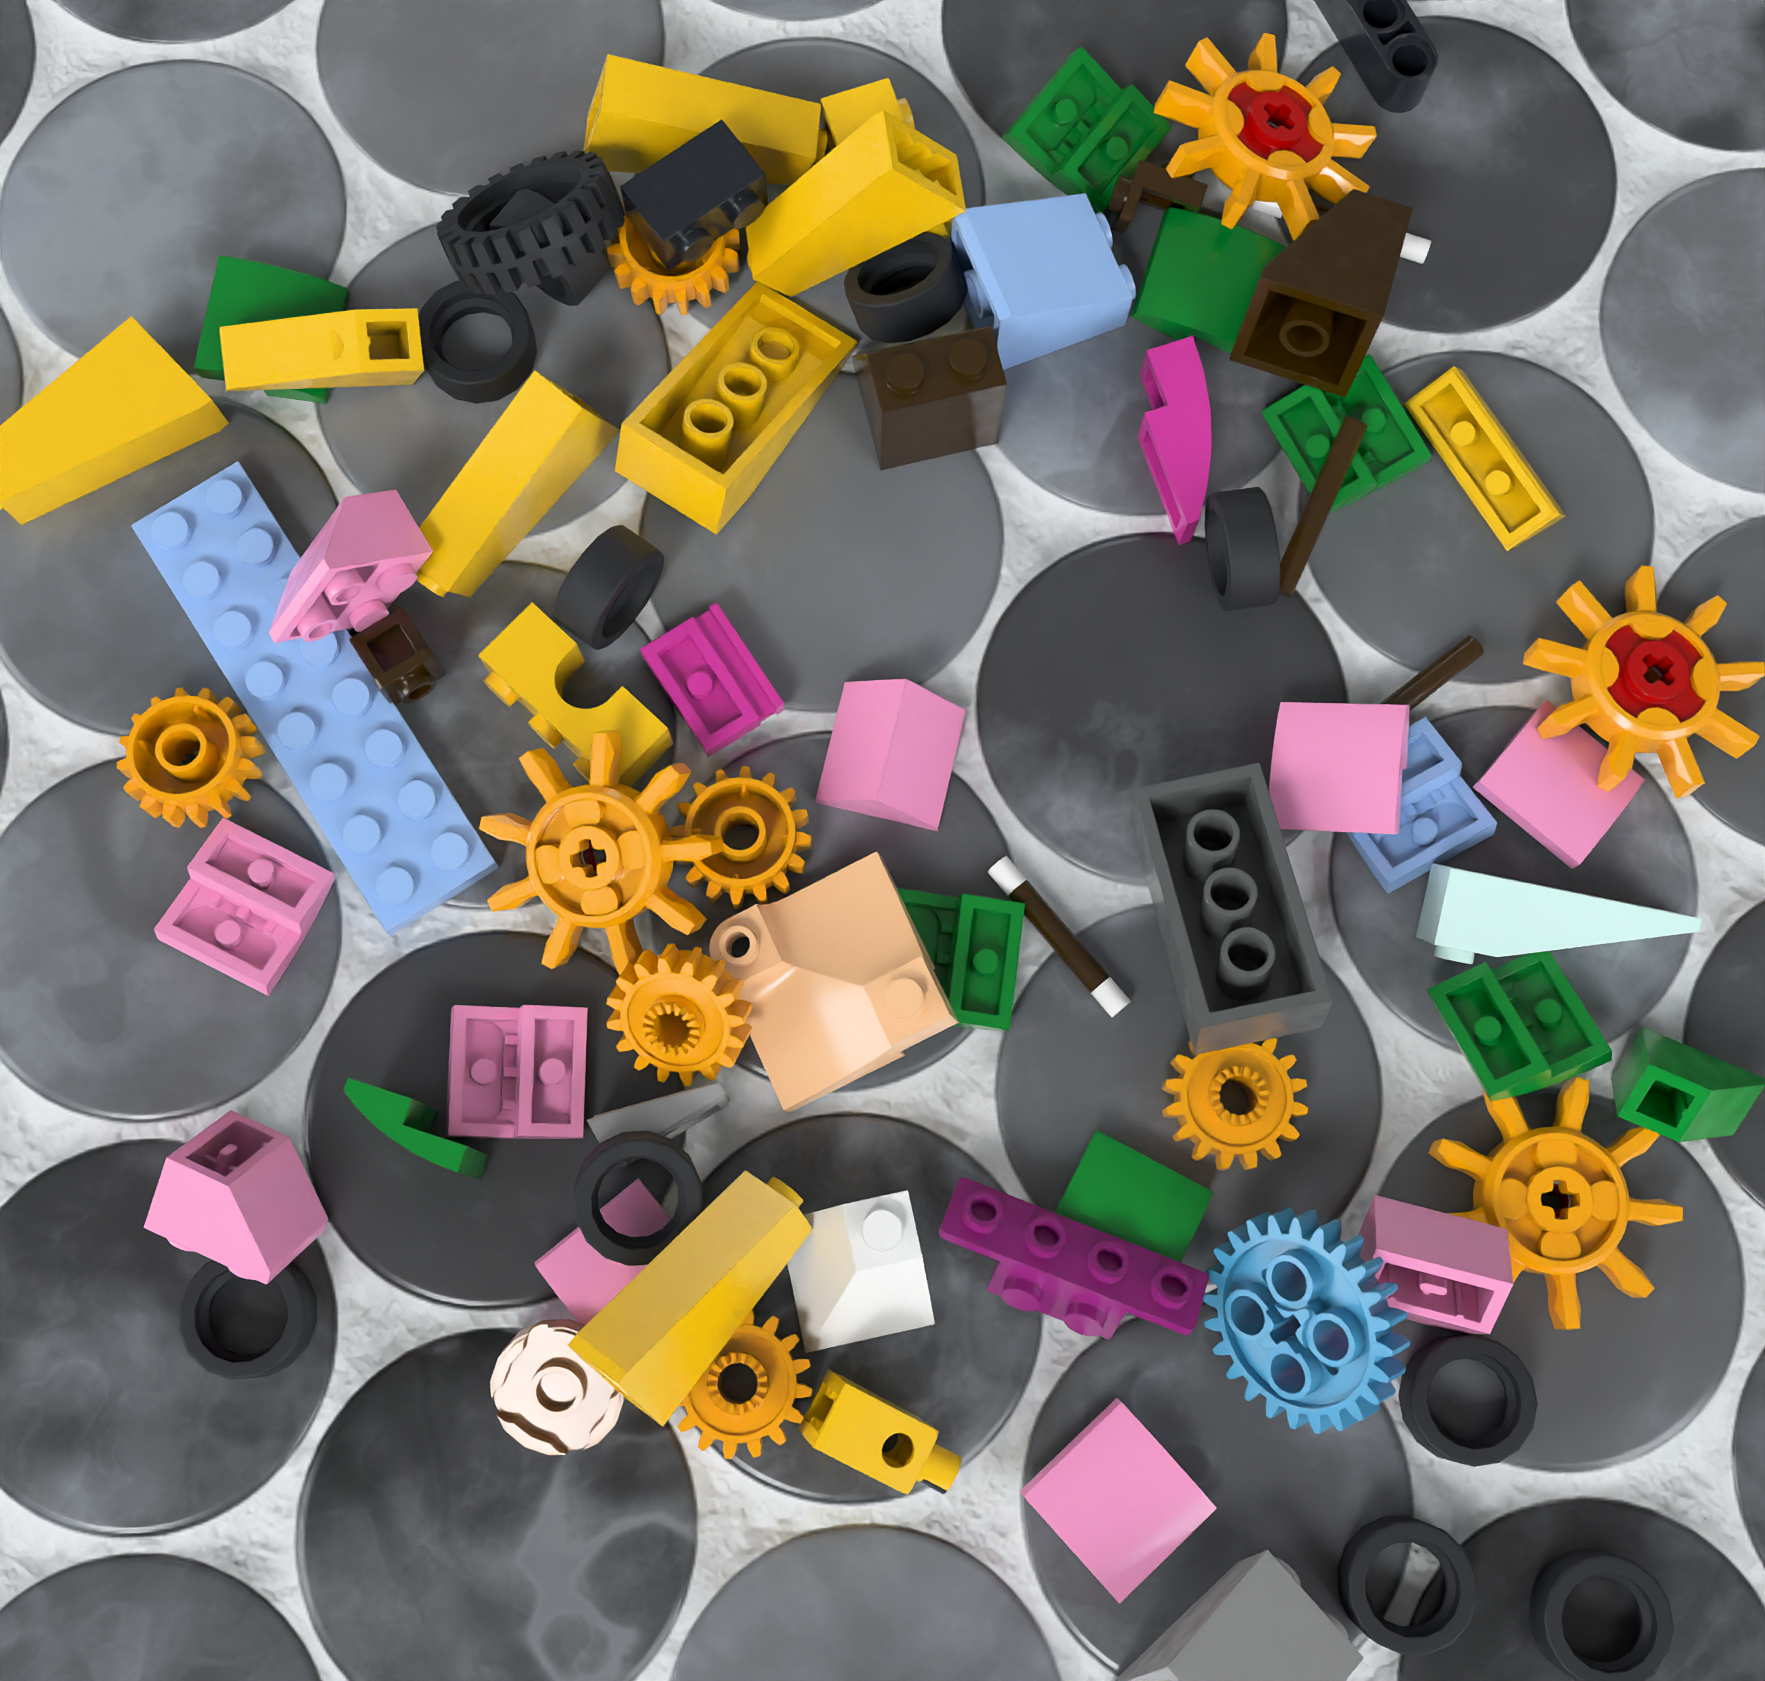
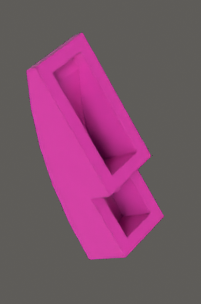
(1177, 431)

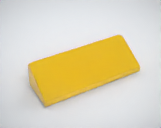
(1484, 459)

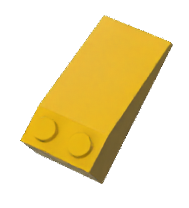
(731, 406)

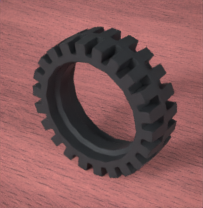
(579, 223)

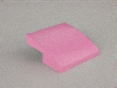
(1339, 766)
(1554, 790)
(245, 906)
(516, 1072)
(581, 1274)
(1118, 1500)

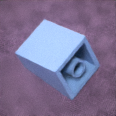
(1040, 274)

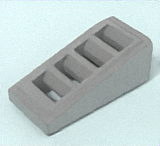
(663, 1115)

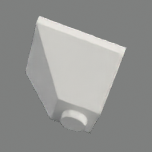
(860, 1273)

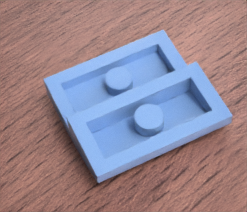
(1436, 816)

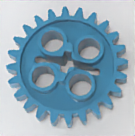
(1305, 1320)

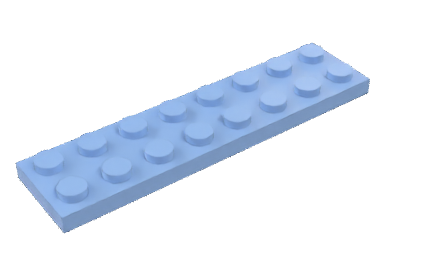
(315, 704)

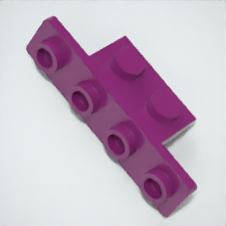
(1070, 1267)

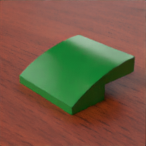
(1085, 130)
(1201, 277)
(261, 292)
(1310, 419)
(973, 952)
(1520, 1025)
(410, 1126)
(1134, 1198)

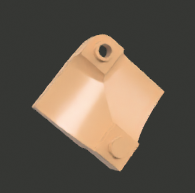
(833, 981)

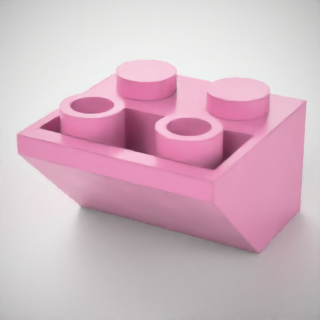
(352, 569)
(238, 1198)
(1445, 1265)

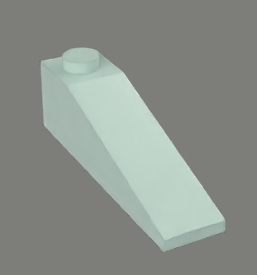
(1507, 917)

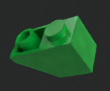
(1681, 1089)

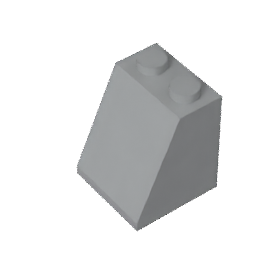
(1251, 1629)

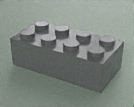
(1229, 909)

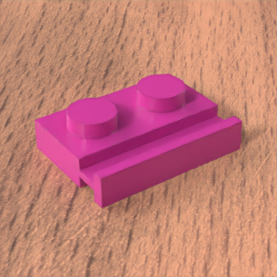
(712, 679)

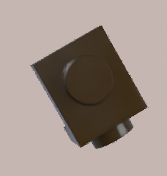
(1153, 188)
(398, 658)

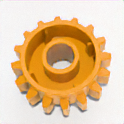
(648, 277)
(170, 732)
(744, 803)
(680, 1013)
(1228, 1134)
(774, 1398)

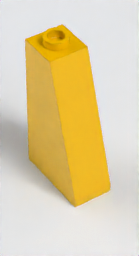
(652, 110)
(855, 204)
(99, 423)
(510, 484)
(693, 1295)

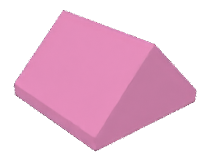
(891, 752)

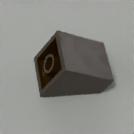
(1325, 295)
(932, 396)

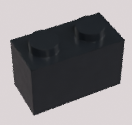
(695, 196)

